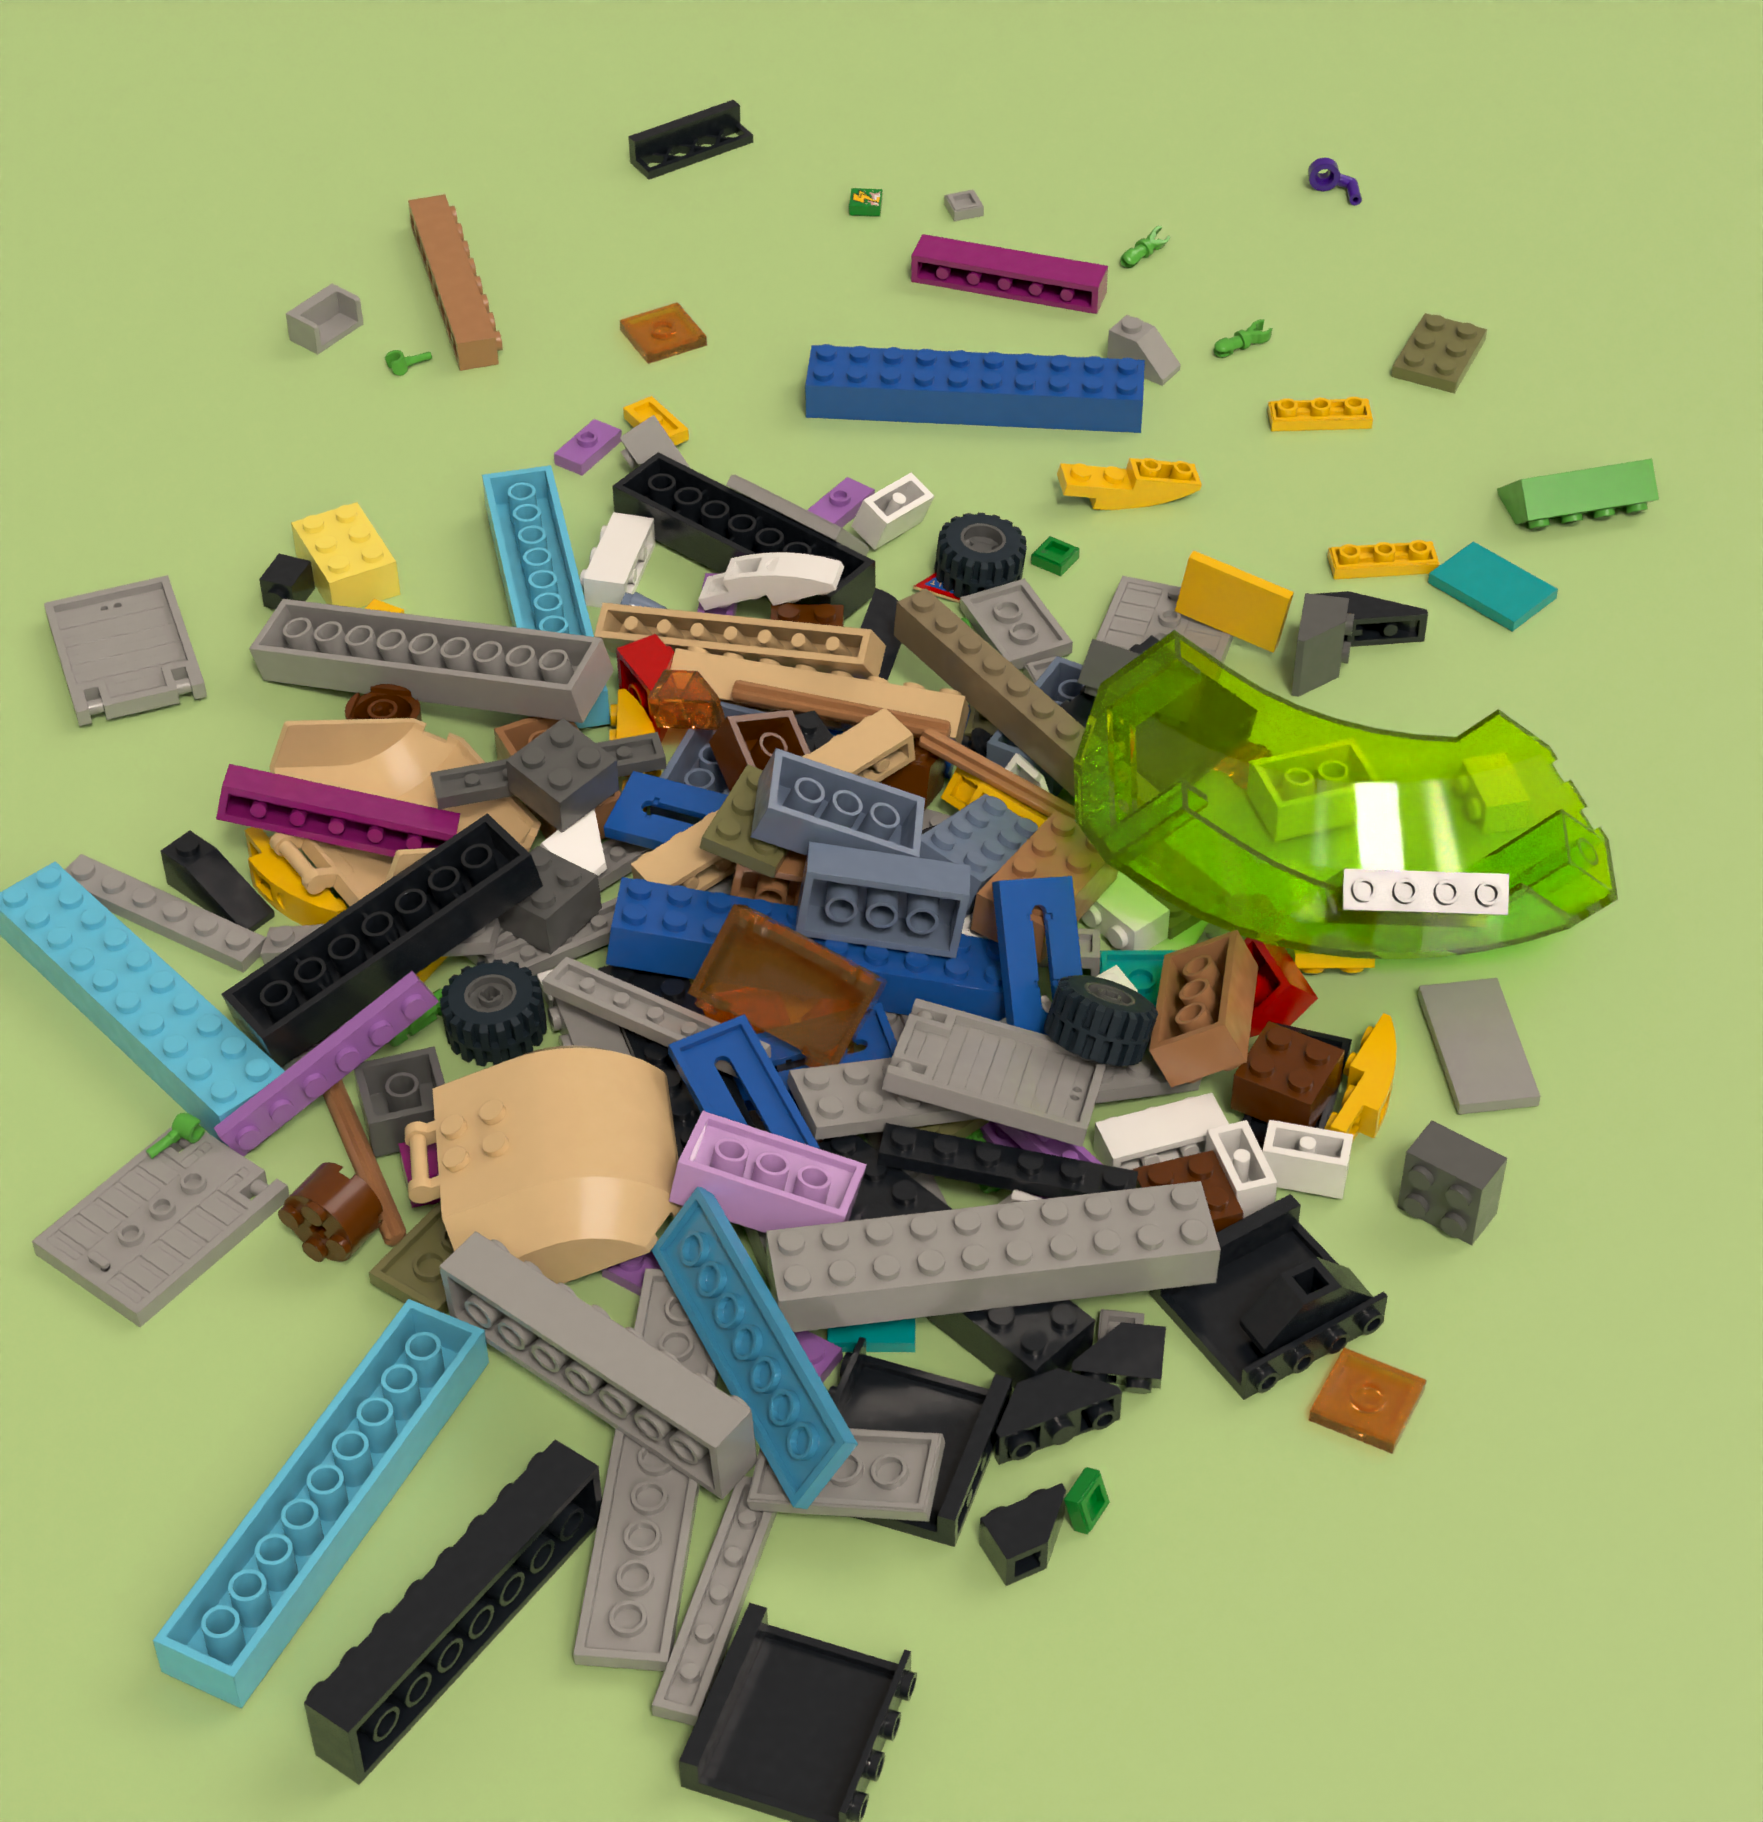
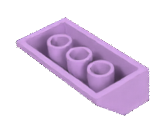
(765, 1177)

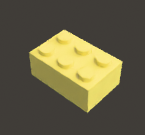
(346, 557)

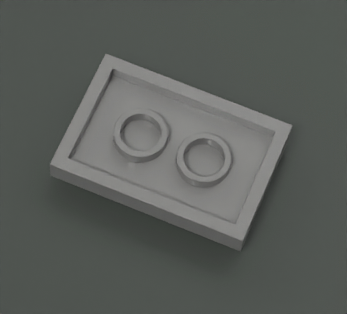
(1016, 623)

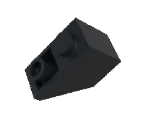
(1127, 1357)
(1023, 1534)

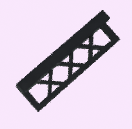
(686, 137)

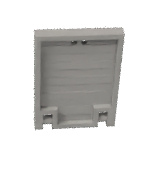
(1148, 609)
(124, 649)
(994, 1072)
(160, 1224)

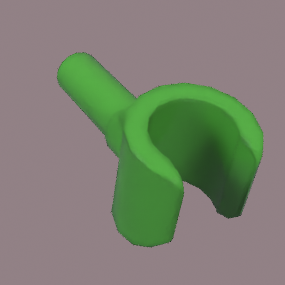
(399, 363)
(183, 1126)

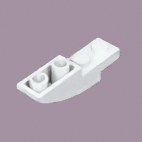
(778, 575)

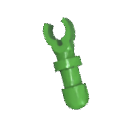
(1143, 248)
(1242, 339)

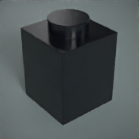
(286, 579)

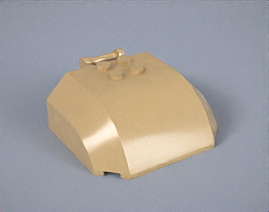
(384, 760)
(553, 1158)

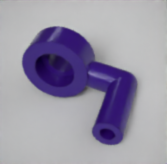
(1331, 178)

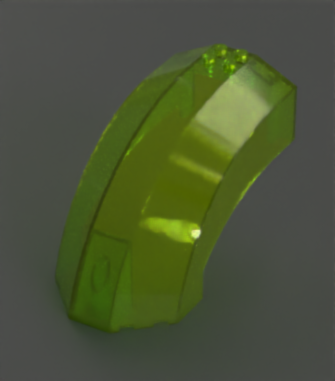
(1256, 802)

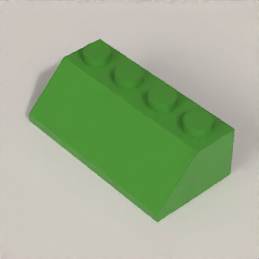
(1581, 492)

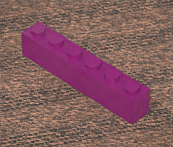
(1009, 273)
(331, 813)

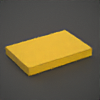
(1233, 601)

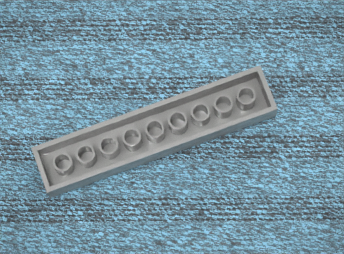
(434, 659)
(992, 1256)

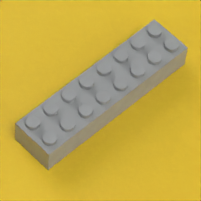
(601, 1364)

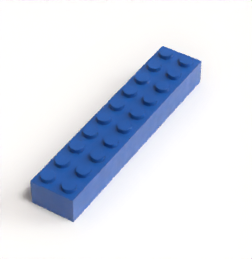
(975, 388)
(675, 926)

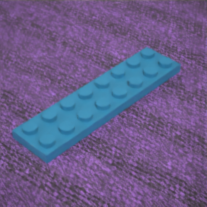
(754, 1348)

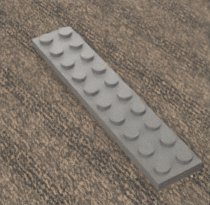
(851, 1100)
(643, 1520)

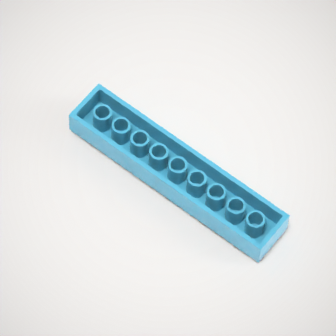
(538, 560)
(133, 996)
(321, 1504)

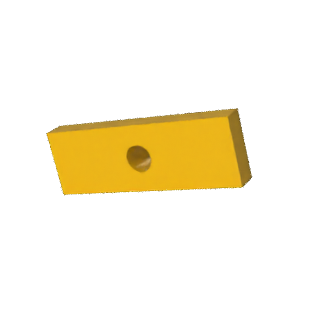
(1319, 414)
(1382, 559)

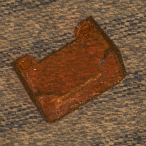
(787, 985)

